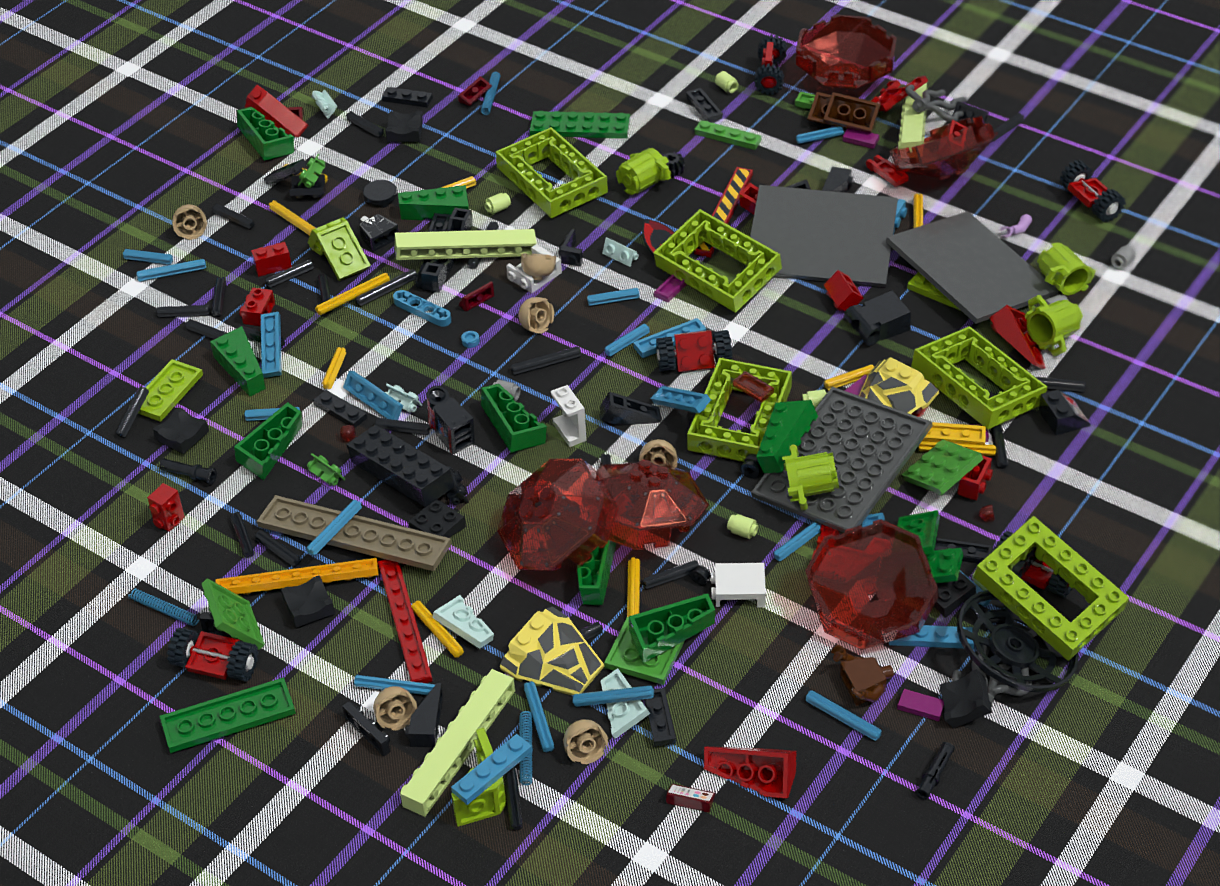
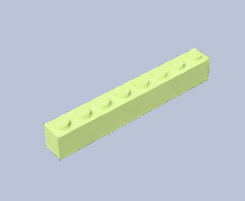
(912, 123)
(464, 244)
(456, 743)

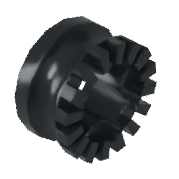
(700, 575)

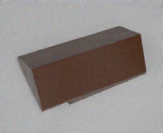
(844, 111)

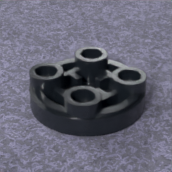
(380, 193)

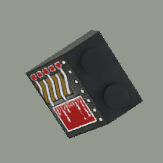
(1061, 412)

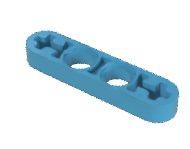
(439, 316)

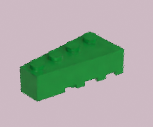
(264, 135)
(424, 203)
(238, 359)
(511, 420)
(784, 429)
(267, 443)
(595, 573)
(670, 625)

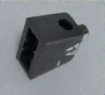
(377, 231)

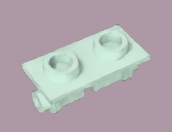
(324, 102)
(619, 252)
(409, 399)

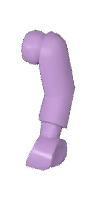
(1025, 221)

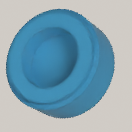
(470, 339)

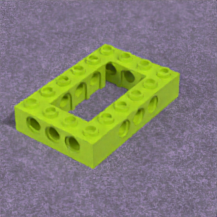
(587, 178)
(760, 260)
(1020, 387)
(736, 445)
(1064, 636)

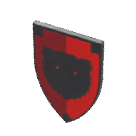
(655, 234)

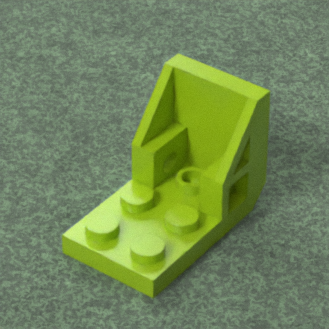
(340, 248)
(489, 802)

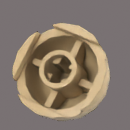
(189, 221)
(538, 265)
(536, 314)
(660, 451)
(394, 707)
(585, 741)

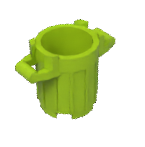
(643, 171)
(1065, 269)
(1052, 323)
(809, 475)

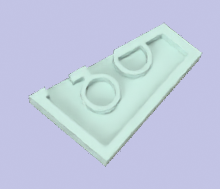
(463, 622)
(622, 714)

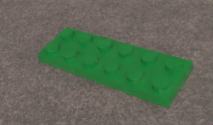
(582, 124)
(227, 715)

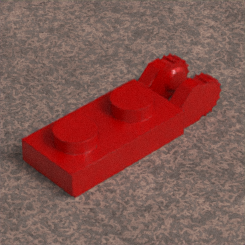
(887, 170)

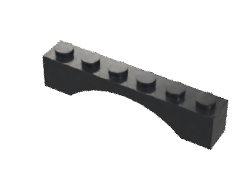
(436, 271)

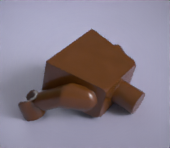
(862, 676)

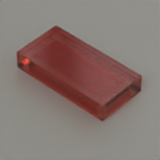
(753, 386)

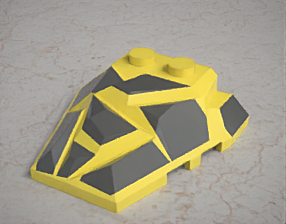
(898, 386)
(552, 654)

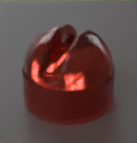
(347, 432)
(986, 513)

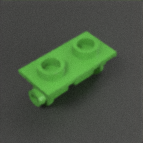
(315, 166)
(320, 465)

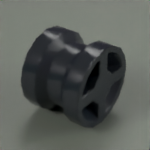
(751, 466)

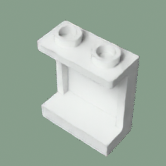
(526, 281)
(572, 422)
(739, 582)

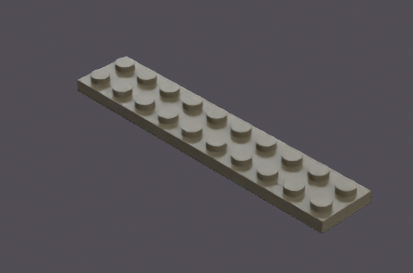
(358, 535)

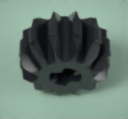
(676, 163)

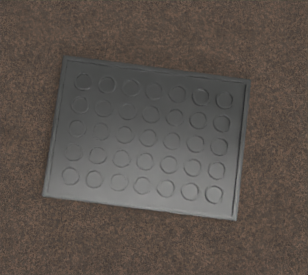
(826, 233)
(971, 266)
(868, 452)

